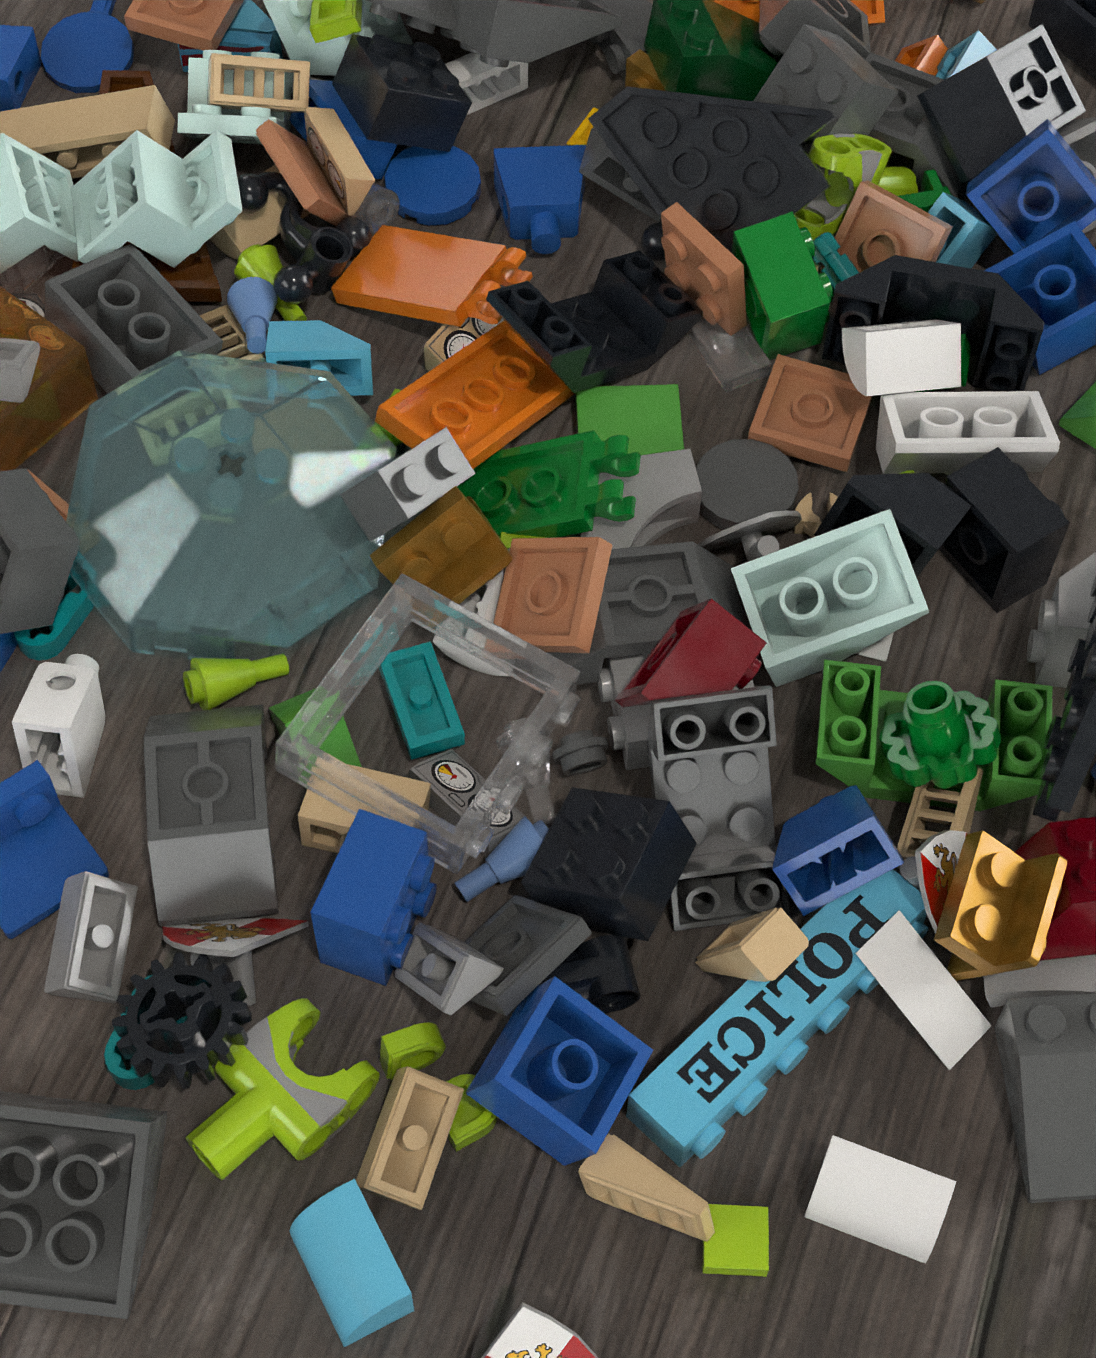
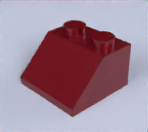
(696, 655)
(1074, 916)

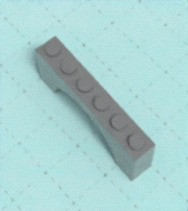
(666, 499)

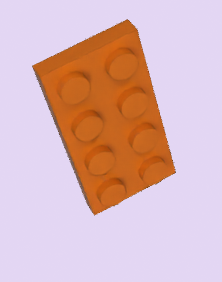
(480, 395)

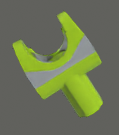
(846, 163)
(277, 1096)

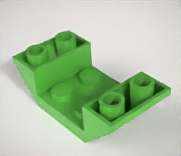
(855, 713)

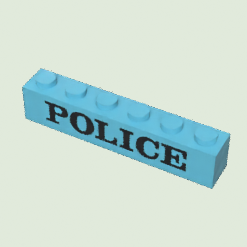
(767, 1024)

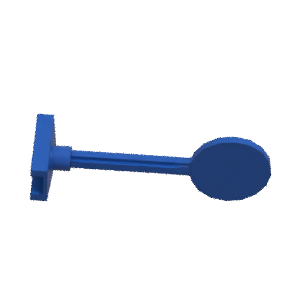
(84, 46)

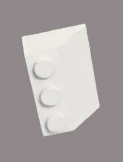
(955, 428)

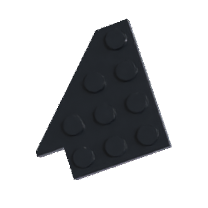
(715, 155)
(1072, 736)

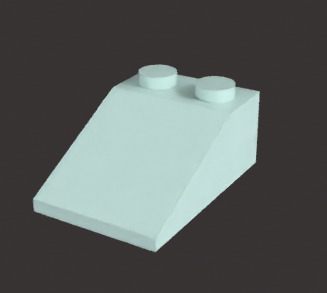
(829, 596)

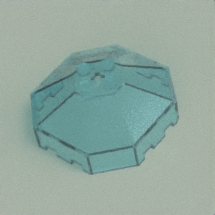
(215, 557)

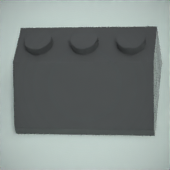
(125, 316)

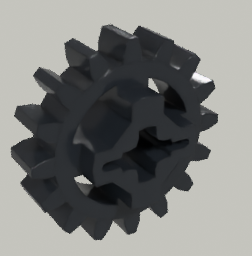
(152, 1013)

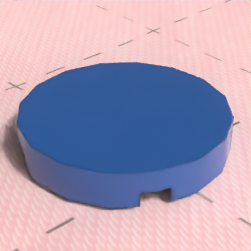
(434, 184)

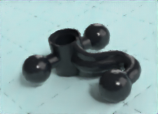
(318, 251)

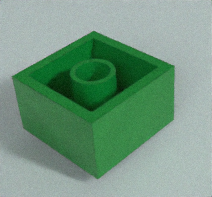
(782, 287)

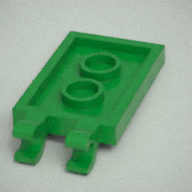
(554, 485)

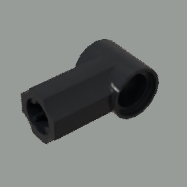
(601, 973)

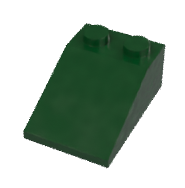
(707, 50)

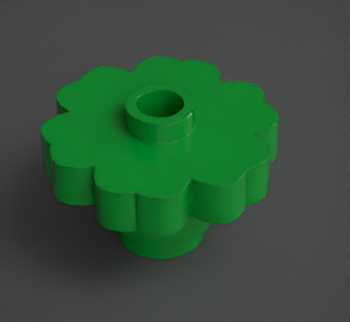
(939, 736)

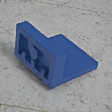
(37, 850)

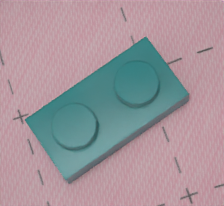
(421, 701)

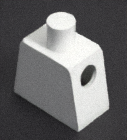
(67, 703)

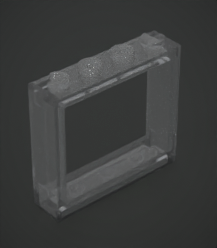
(407, 602)

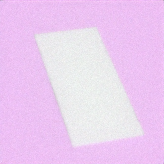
(923, 989)

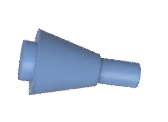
(253, 305)
(507, 860)

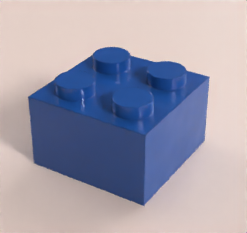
(1035, 189)
(1060, 287)
(373, 897)
(560, 1072)

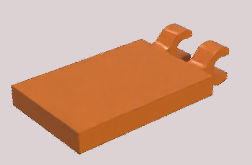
(429, 276)

